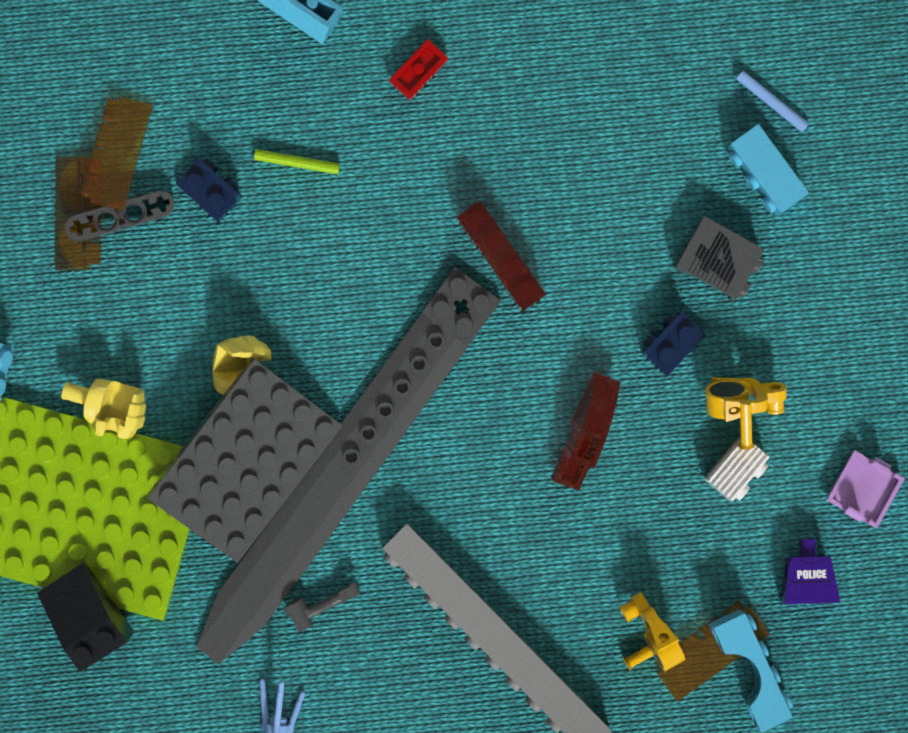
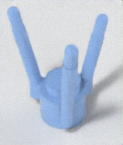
(277, 723)

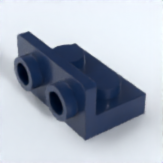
(208, 189)
(673, 343)

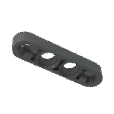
(121, 221)

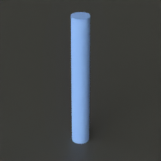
(772, 101)

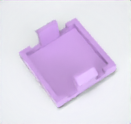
(865, 488)

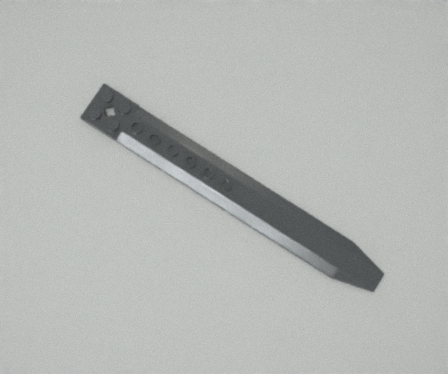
(346, 465)

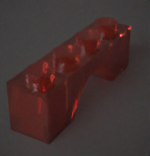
(501, 256)

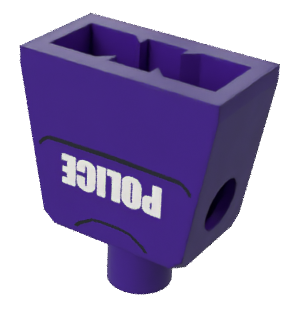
(809, 577)

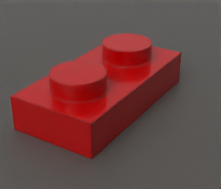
(418, 69)

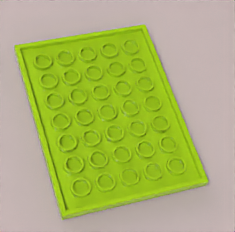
(85, 500)

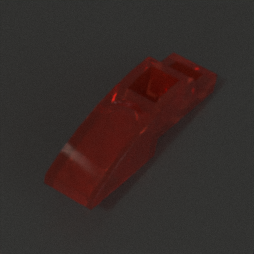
(590, 431)

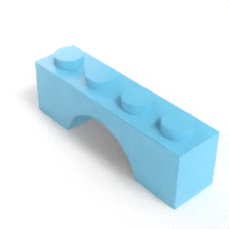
(766, 702)

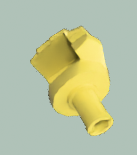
(232, 357)
(109, 406)

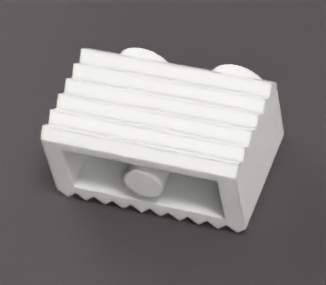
(736, 470)

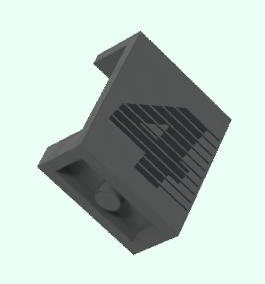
(720, 258)

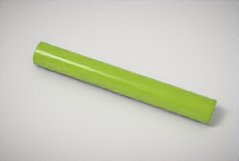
(297, 161)

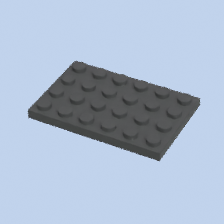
(244, 460)

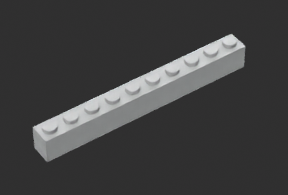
(491, 634)

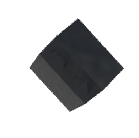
(84, 617)

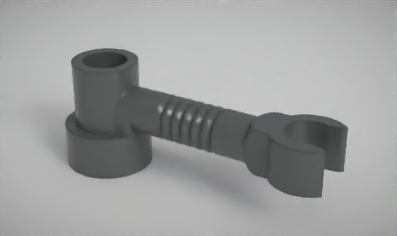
(302, 614)

